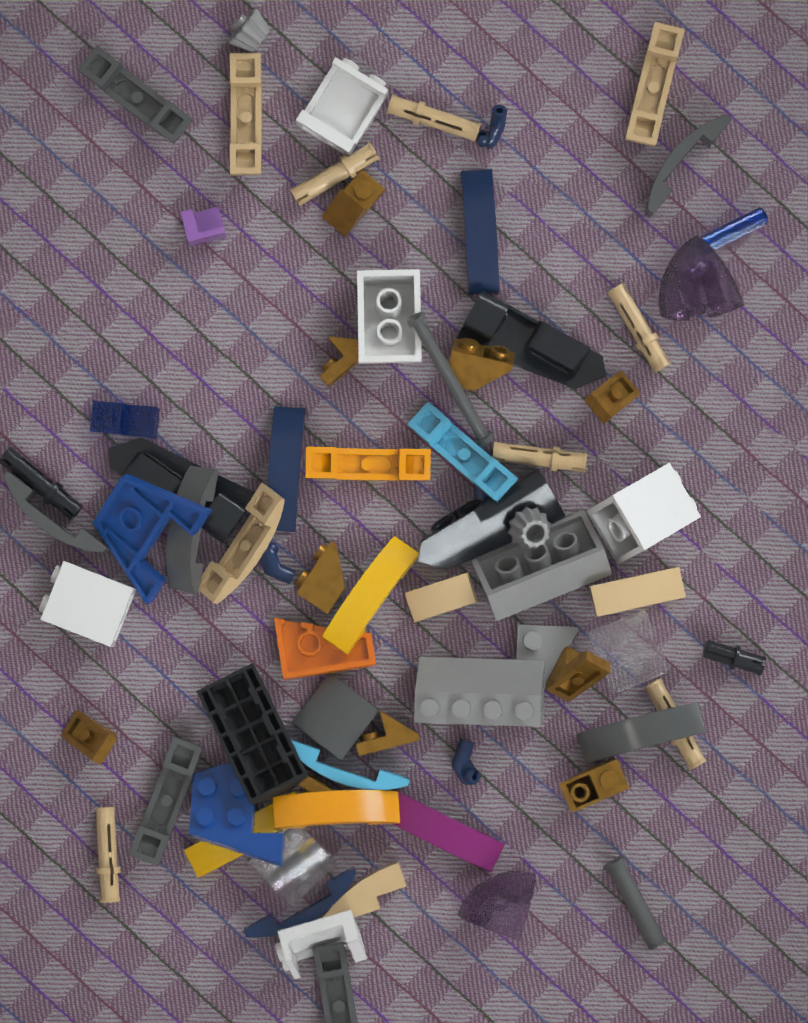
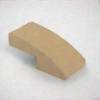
(441, 597)

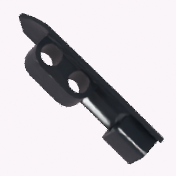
(535, 343)
(167, 471)
(485, 524)

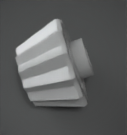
(249, 31)
(529, 528)

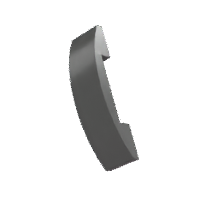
(135, 95)
(707, 135)
(23, 494)
(181, 547)
(642, 732)
(166, 801)
(335, 983)

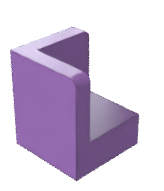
(203, 225)

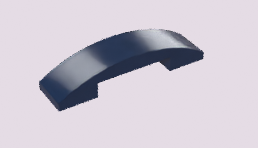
(480, 231)
(286, 461)
(269, 926)

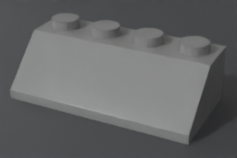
(527, 577)
(480, 691)

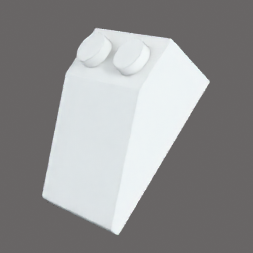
(384, 306)

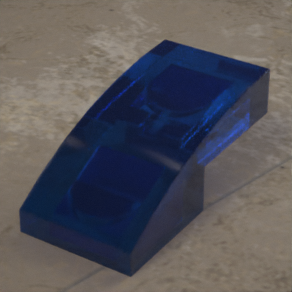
(124, 419)

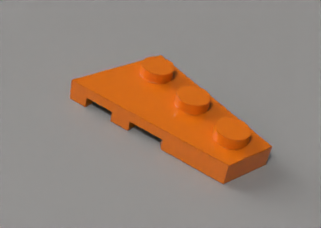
(308, 654)

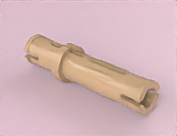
(432, 117)
(335, 174)
(639, 328)
(541, 457)
(686, 746)
(107, 855)

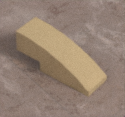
(637, 591)
(363, 895)

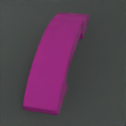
(448, 833)

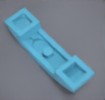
(462, 452)
(385, 779)

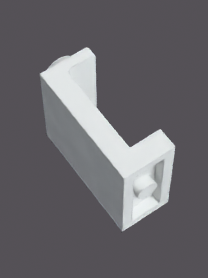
(343, 106)
(87, 603)
(298, 941)

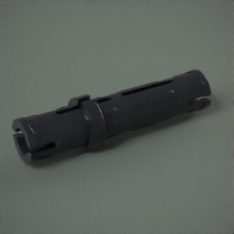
(45, 487)

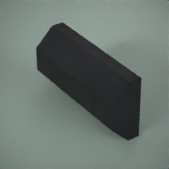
(252, 734)

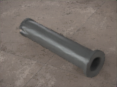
(635, 902)

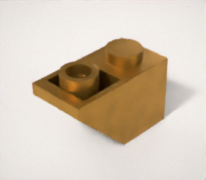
(479, 364)
(325, 581)
(594, 785)

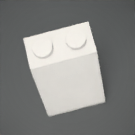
(643, 513)

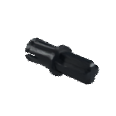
(734, 657)

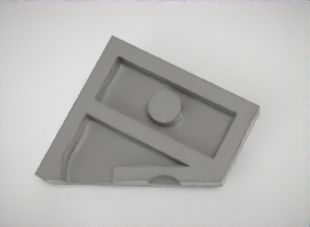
(543, 643)

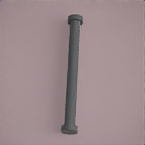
(483, 436)

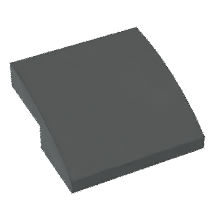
(335, 716)

